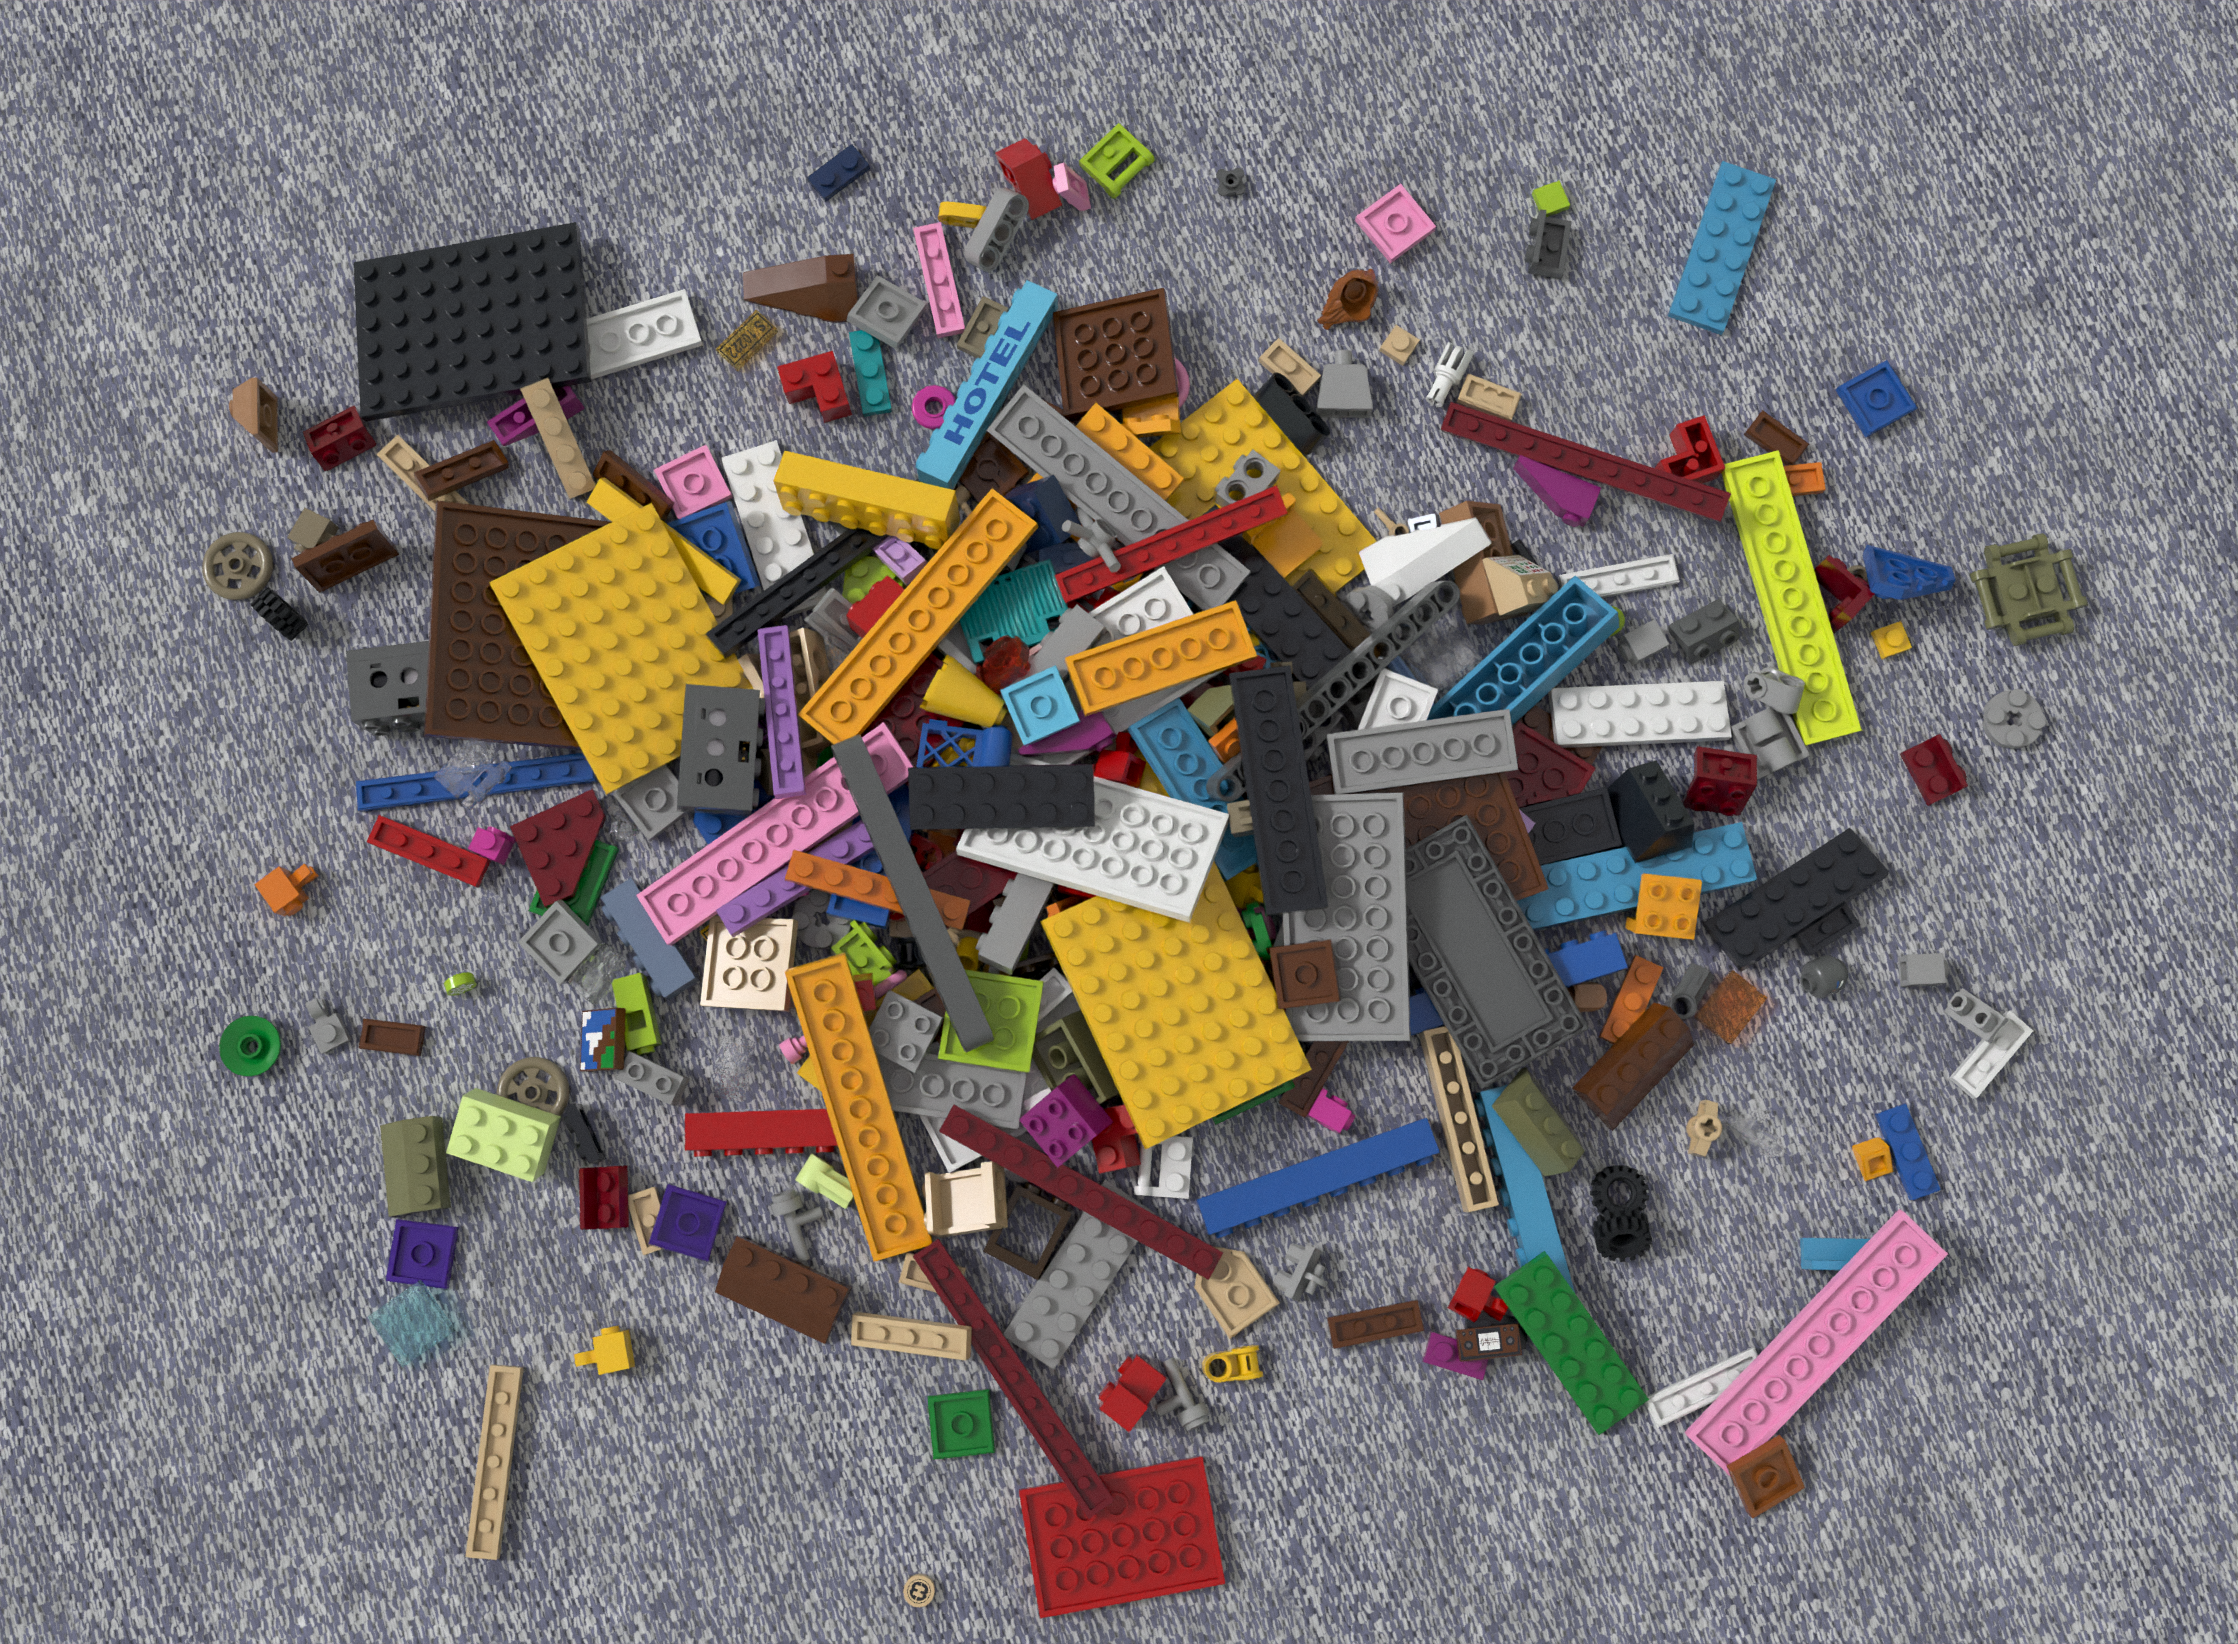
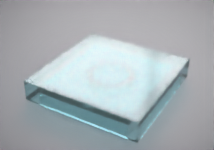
(411, 1323)

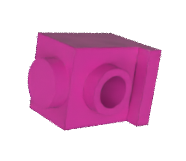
(492, 844)
(1331, 1112)

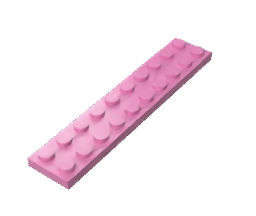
(765, 842)
(1817, 1341)

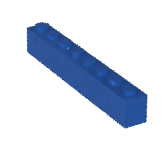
(1573, 963)
(1317, 1176)

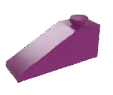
(518, 423)
(1562, 493)
(1089, 734)

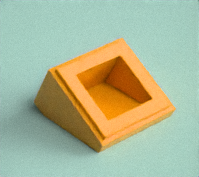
(1873, 1158)

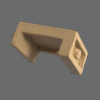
(965, 1201)

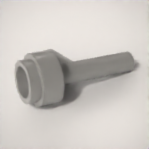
(786, 1204)
(1193, 1415)

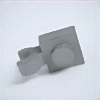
(328, 1030)

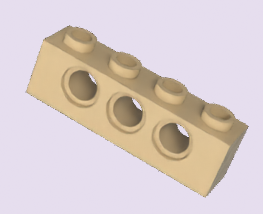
(810, 674)

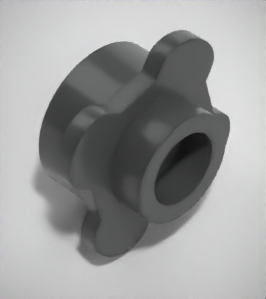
(1227, 189)

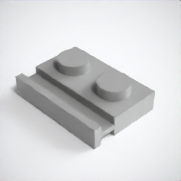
(831, 616)

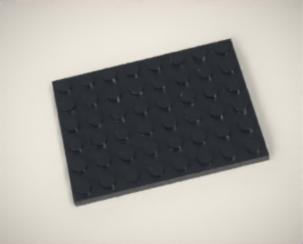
(470, 321)

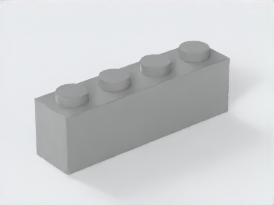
(1074, 635)
(1014, 922)

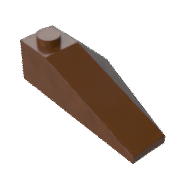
(812, 287)

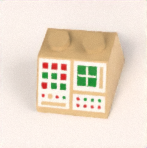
(1518, 584)

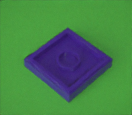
(687, 1223)
(422, 1253)

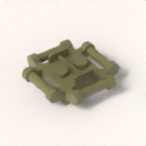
(2027, 590)

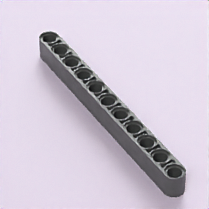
(1342, 674)
(912, 893)

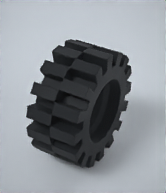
(279, 614)
(1623, 1173)
(1635, 1233)

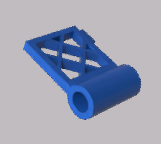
(990, 749)

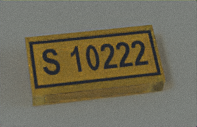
(746, 340)

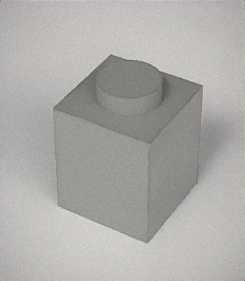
(1642, 643)
(1922, 970)

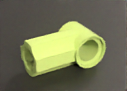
(822, 1178)

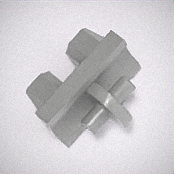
(1975, 1015)
(1295, 1284)

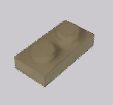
(980, 327)

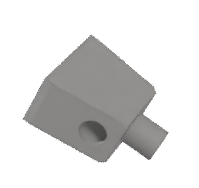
(1344, 389)

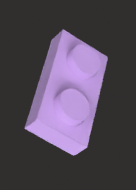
(900, 558)

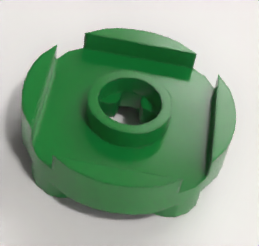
(1257, 922)

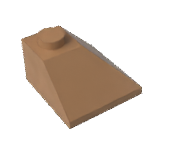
(257, 411)

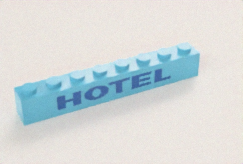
(987, 387)

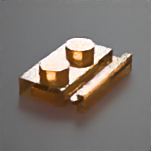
(1730, 1007)

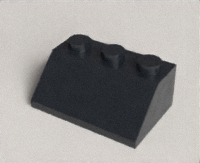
(1649, 813)

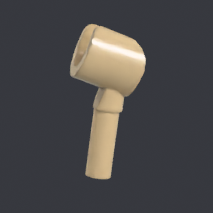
(963, 496)
(1390, 524)

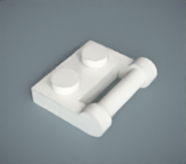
(1174, 1169)

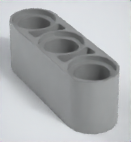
(996, 243)

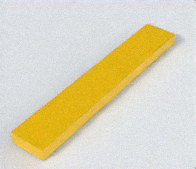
(705, 570)

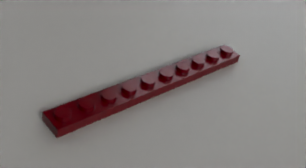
(1586, 462)
(1081, 1192)
(1014, 1379)

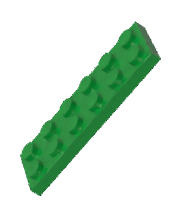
(1571, 1342)

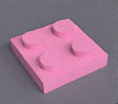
(1395, 223)
(693, 482)

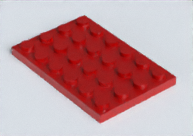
(1139, 1547)

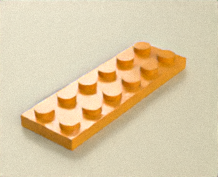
(1160, 658)

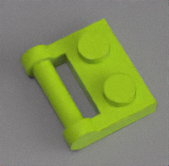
(1109, 154)

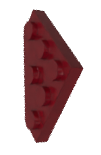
(1544, 769)
(560, 844)

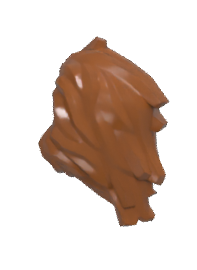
(1350, 298)

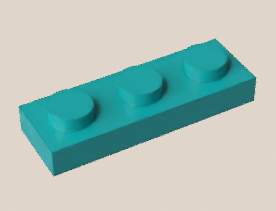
(870, 373)

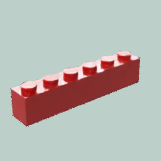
(759, 1131)

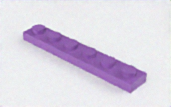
(781, 712)
(776, 893)

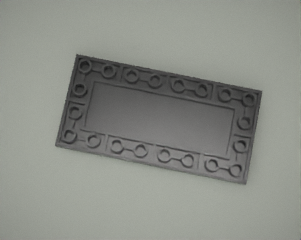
(1482, 957)

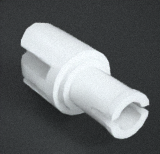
(1448, 372)

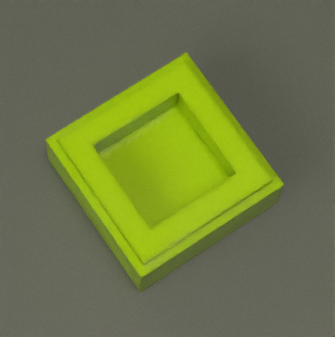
(1551, 198)

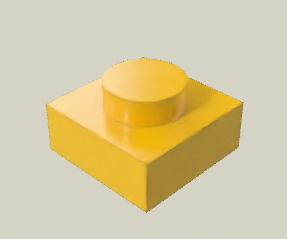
(1891, 640)

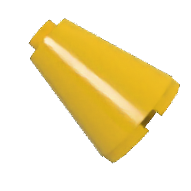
(963, 696)

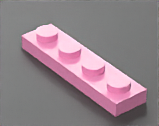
(939, 280)

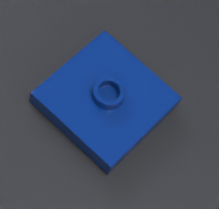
(1876, 398)

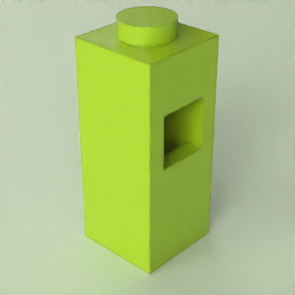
(640, 1021)

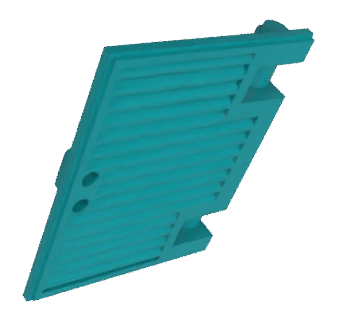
(1014, 608)

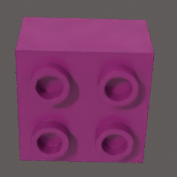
(1065, 1120)

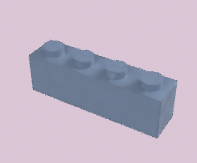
(663, 962)

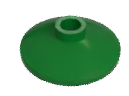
(236, 1042)

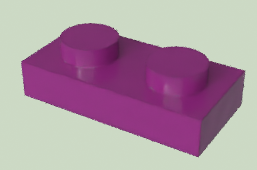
(1443, 1353)

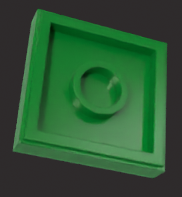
(961, 1424)

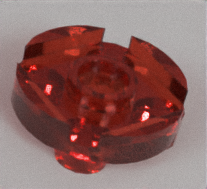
(1004, 663)

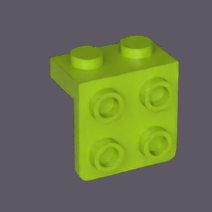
(864, 954)

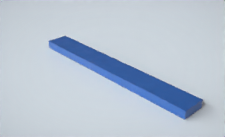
(426, 789)

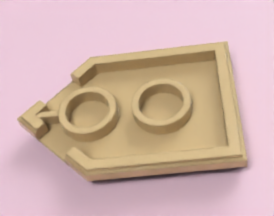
(1235, 1292)

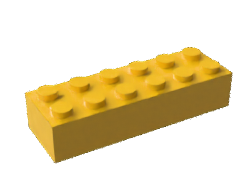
(866, 500)

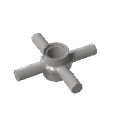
(1095, 538)

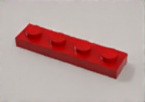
(428, 851)

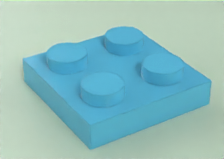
(1040, 706)

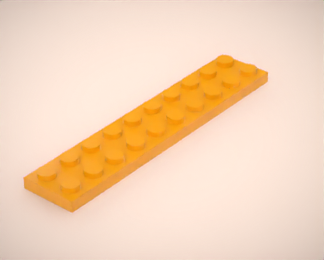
(919, 619)
(858, 1106)

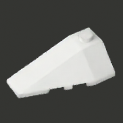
(1413, 560)

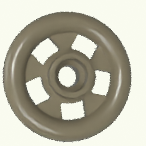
(249, 586)
(532, 1066)

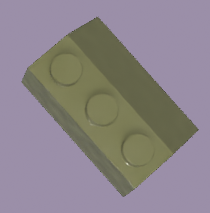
(1213, 710)
(1071, 1049)
(1538, 1125)
(415, 1165)

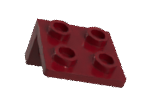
(1848, 589)
(1721, 781)

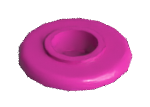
(923, 398)

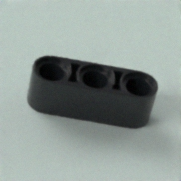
(1292, 413)

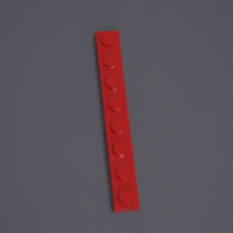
(1173, 544)

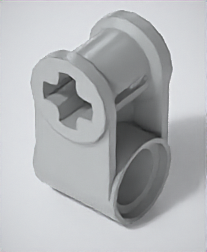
(1775, 689)

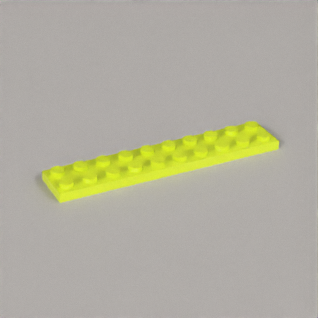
(1790, 595)

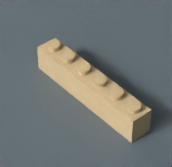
(1458, 1120)

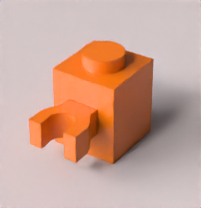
(284, 889)

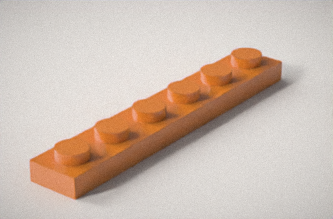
(865, 887)

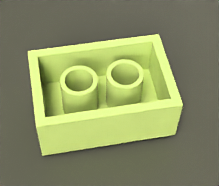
(503, 1134)

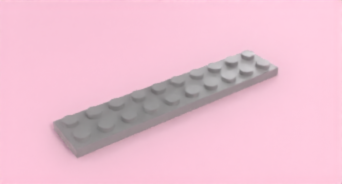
(1110, 493)

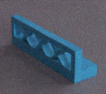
(1829, 1252)

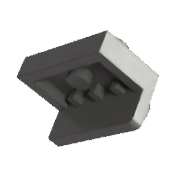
(1549, 246)
(1705, 631)

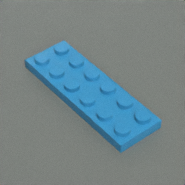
(1721, 248)
(1183, 766)

